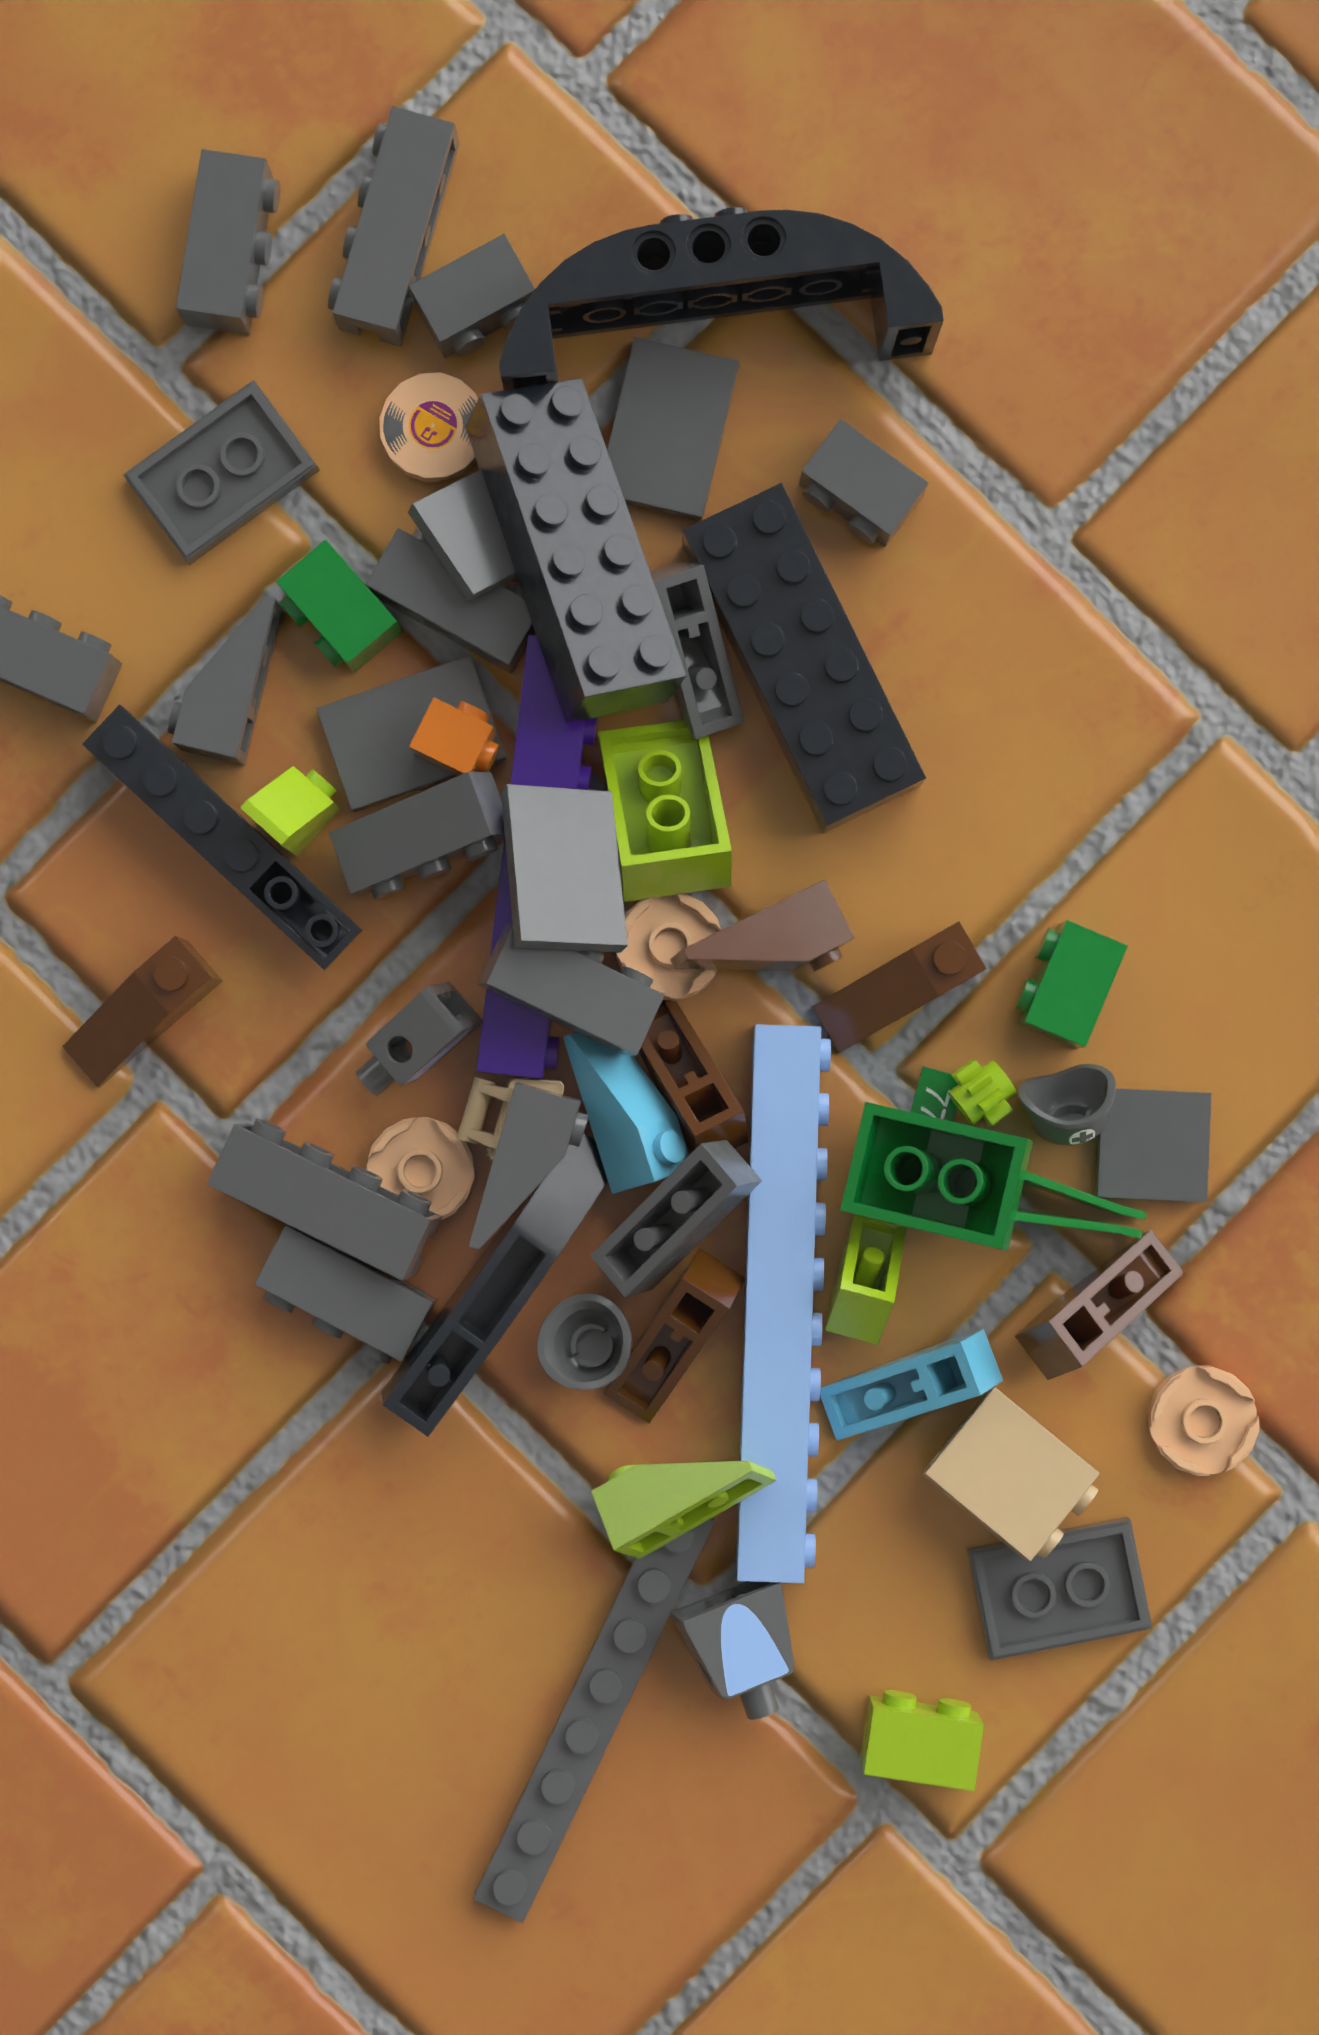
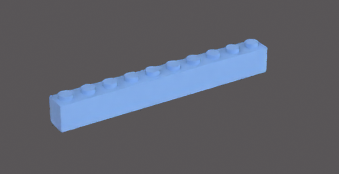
(780, 1300)

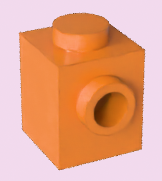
(456, 738)

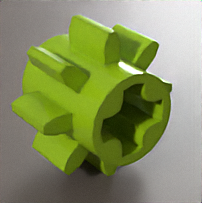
(982, 1092)

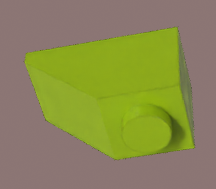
(293, 808)
(866, 1279)

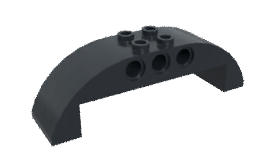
(720, 270)

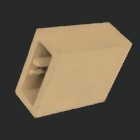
(1012, 1476)

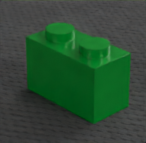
(338, 606)
(1070, 983)

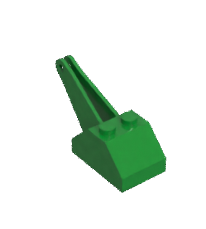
(954, 1180)

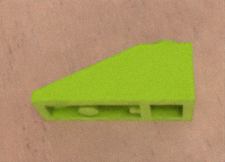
(659, 1502)

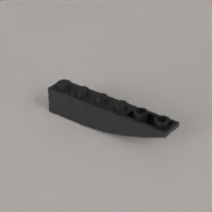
(222, 836)
(495, 1290)

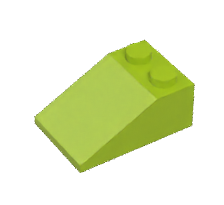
(666, 811)

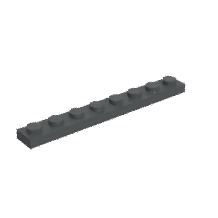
(587, 1724)

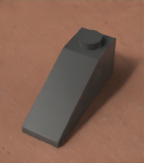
(708, 691)
(226, 694)
(530, 1146)

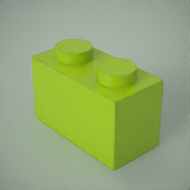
(921, 1740)

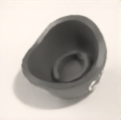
(1070, 1103)
(584, 1342)

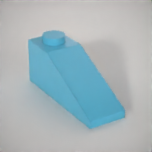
(627, 1115)
(911, 1385)

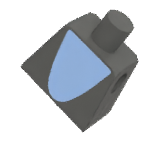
(432, 1024)
(740, 1643)

